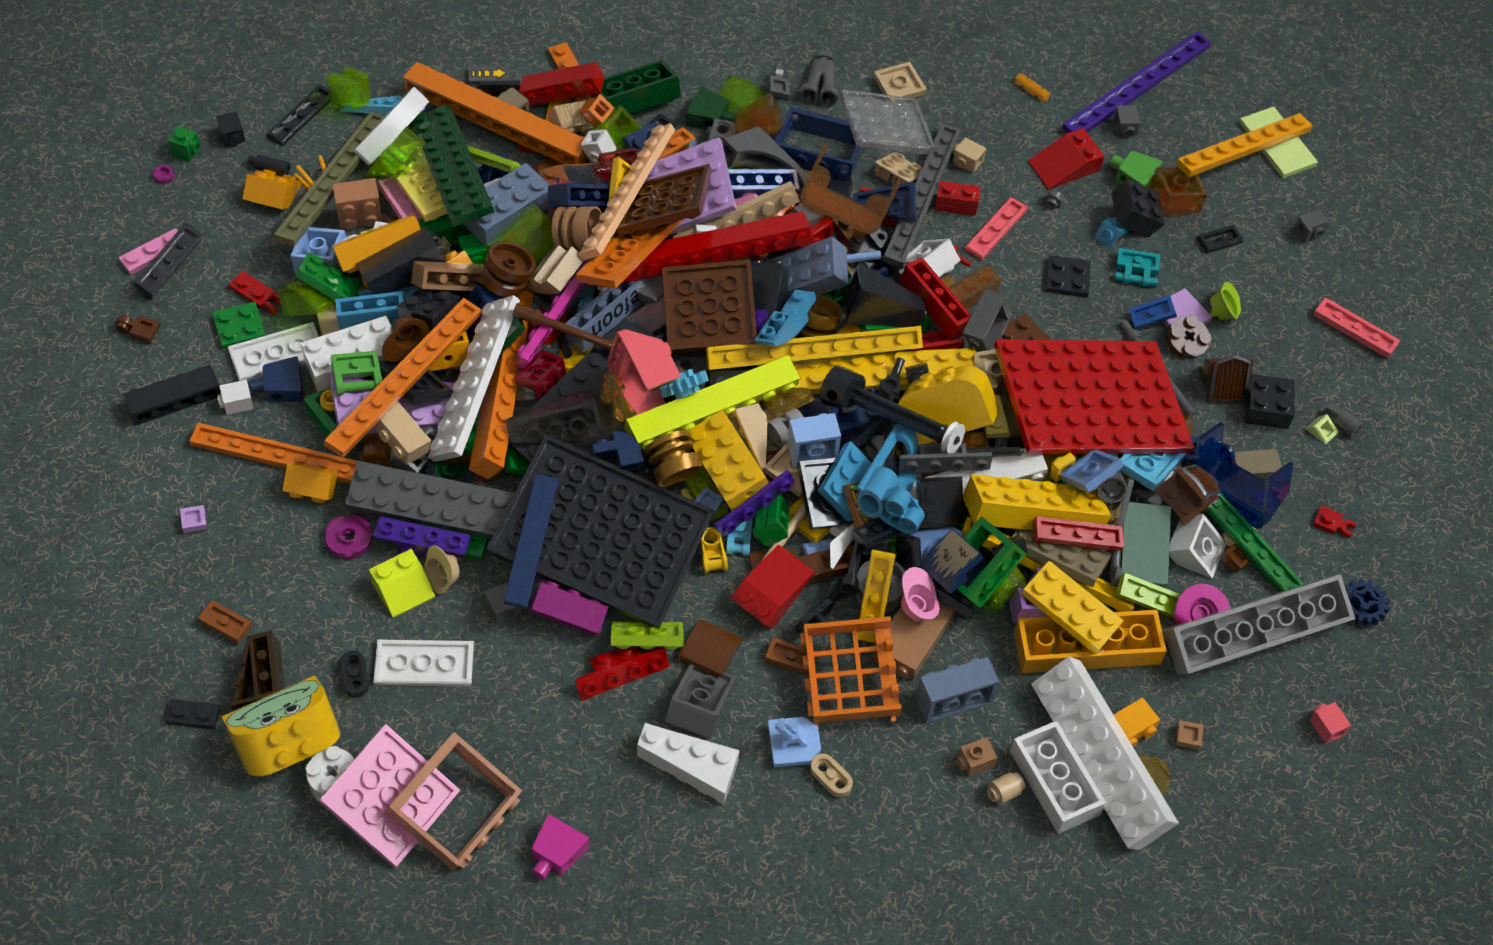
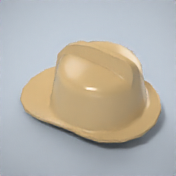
(441, 569)

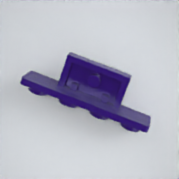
(755, 503)
(420, 537)

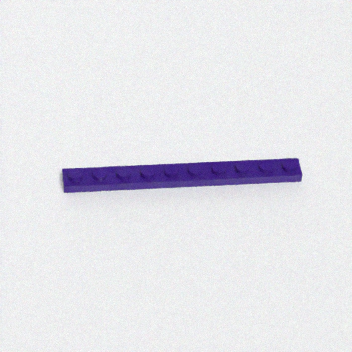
(1138, 83)

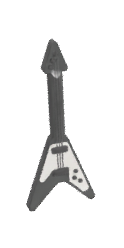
(1118, 513)

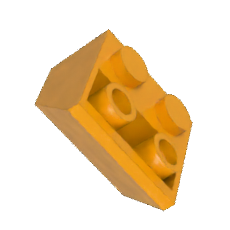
(271, 190)

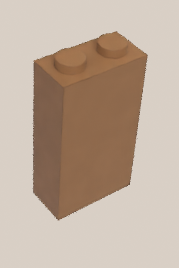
(916, 640)

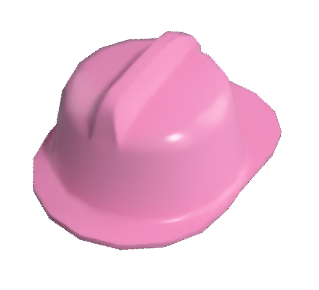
(919, 595)

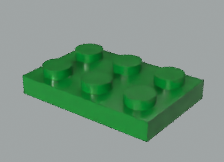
(327, 278)

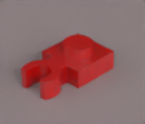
(1331, 521)

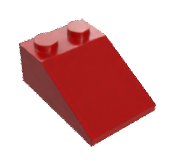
(1067, 159)
(773, 586)

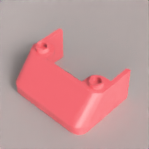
(642, 367)

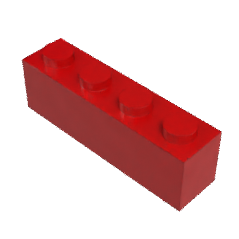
(562, 84)
(939, 300)

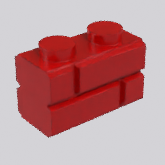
(957, 198)

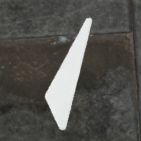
(839, 545)

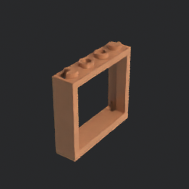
(484, 768)

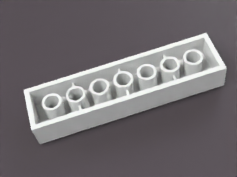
(1106, 753)

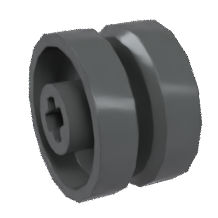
(895, 590)

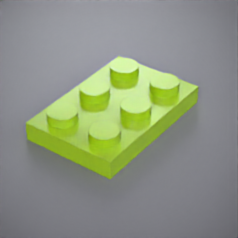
(638, 634)

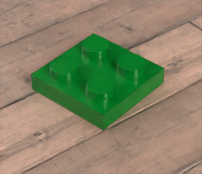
(238, 324)

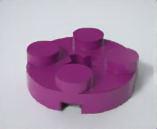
(351, 548)

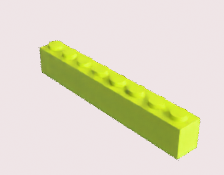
(730, 394)

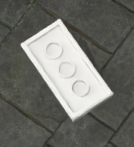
(253, 354)
(423, 663)

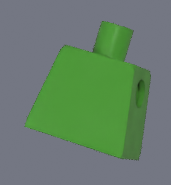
(1135, 167)

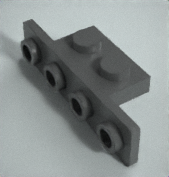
(934, 460)

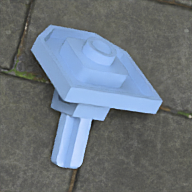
(793, 741)

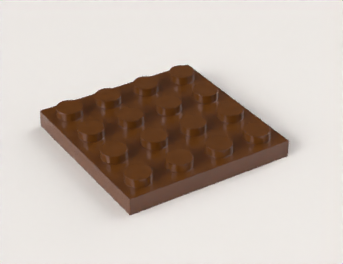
(667, 200)
(709, 305)

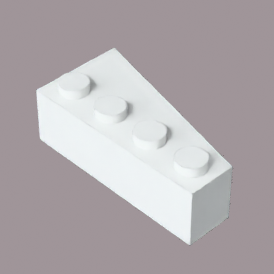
(690, 759)

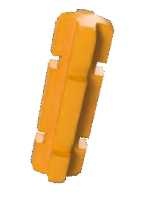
(1032, 87)

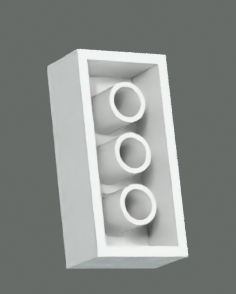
(358, 338)
(1057, 777)

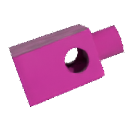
(557, 847)

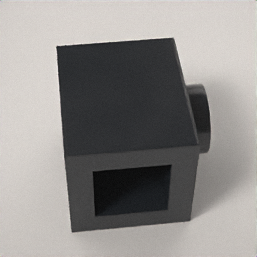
(230, 129)

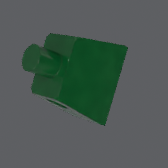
(706, 108)

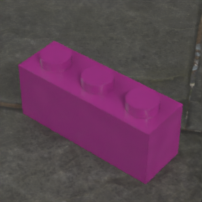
(568, 608)

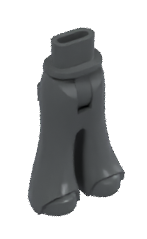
(822, 71)

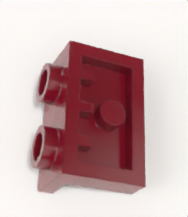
(542, 373)

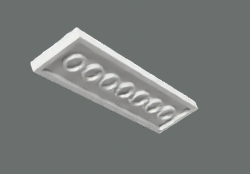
(473, 379)

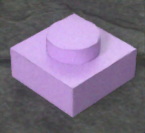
(193, 519)

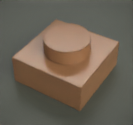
(1189, 735)

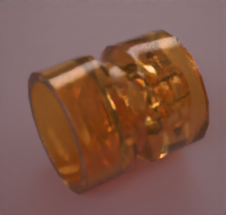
(375, 450)

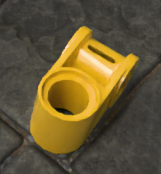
(713, 555)

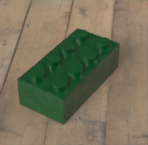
(641, 87)

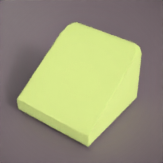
(1323, 428)

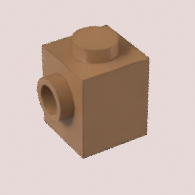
(976, 757)

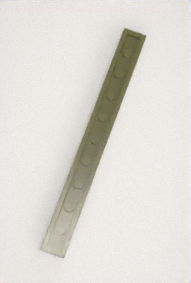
(322, 190)

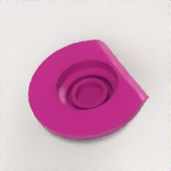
(1199, 602)

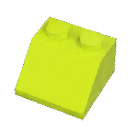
(401, 583)

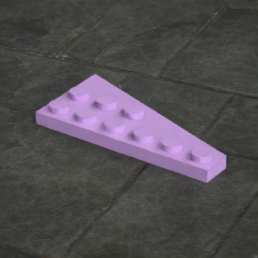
(424, 414)

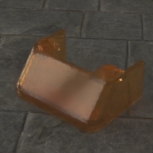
(861, 217)

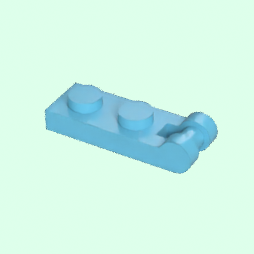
(742, 533)

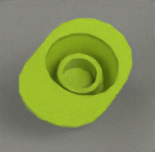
(1225, 303)

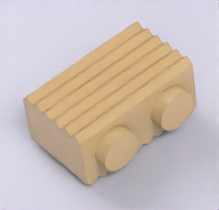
(569, 118)

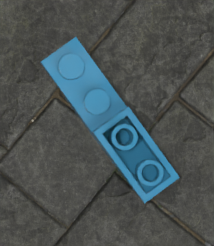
(789, 321)

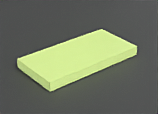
(1286, 157)

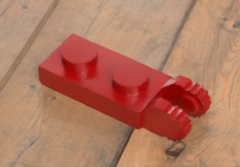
(255, 291)

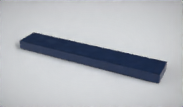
(531, 541)

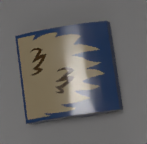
(951, 561)

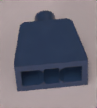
(280, 381)

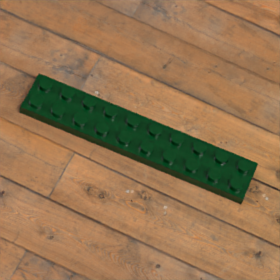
(452, 166)

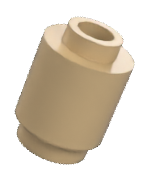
(1005, 787)

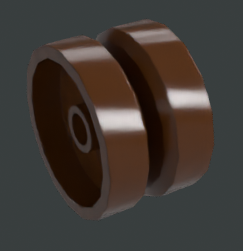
(507, 269)

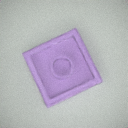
(1187, 305)

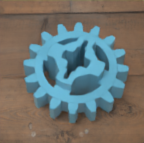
(684, 385)

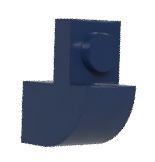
(623, 448)

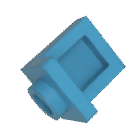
(1110, 232)

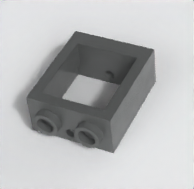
(988, 321)

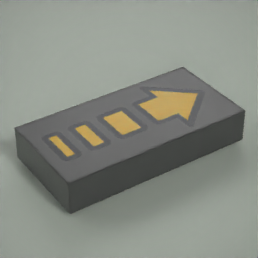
(488, 73)

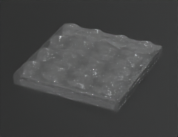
(887, 122)

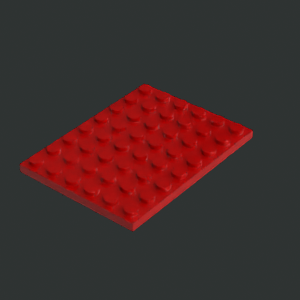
(1092, 397)

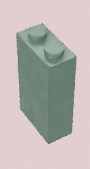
(1146, 542)

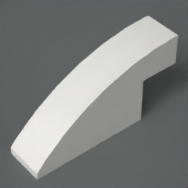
(390, 126)

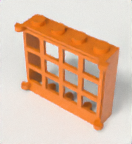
(886, 662)

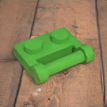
(355, 365)

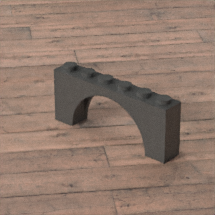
(761, 151)

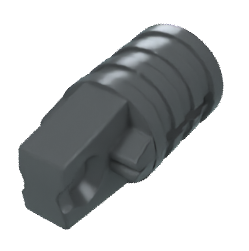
(1344, 420)

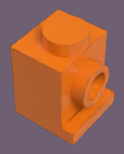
(596, 110)

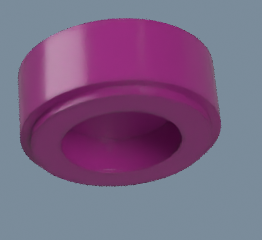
(163, 174)

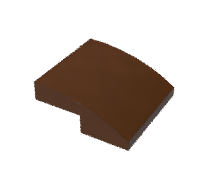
(710, 648)

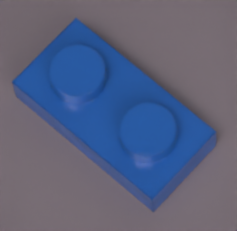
(1153, 312)

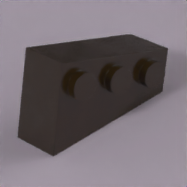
(260, 670)

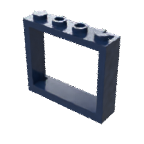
(821, 126)

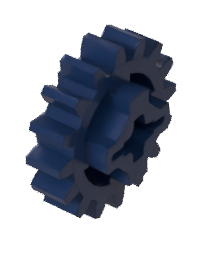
(1367, 602)

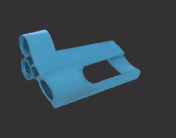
(889, 495)

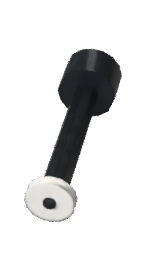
(846, 391)

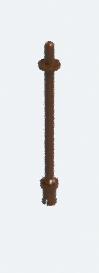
(536, 317)

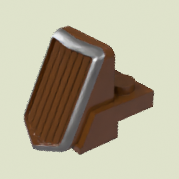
(1226, 378)
(1189, 492)

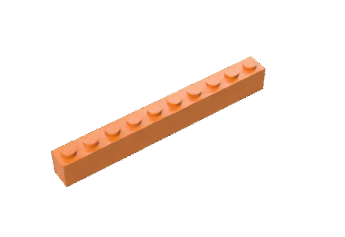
(496, 115)
(497, 405)

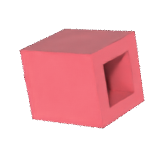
(1330, 722)

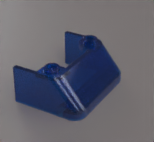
(1249, 494)

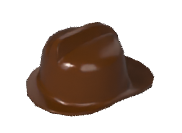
(404, 337)

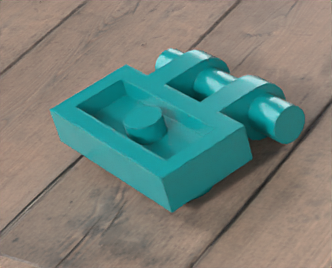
(1137, 262)

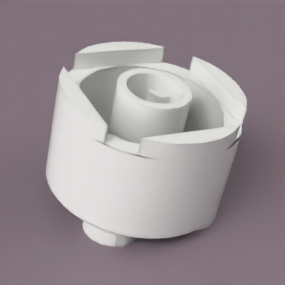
(326, 768)

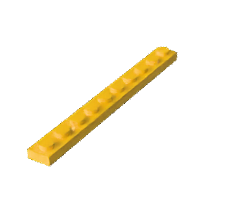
(815, 347)

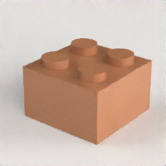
(357, 203)

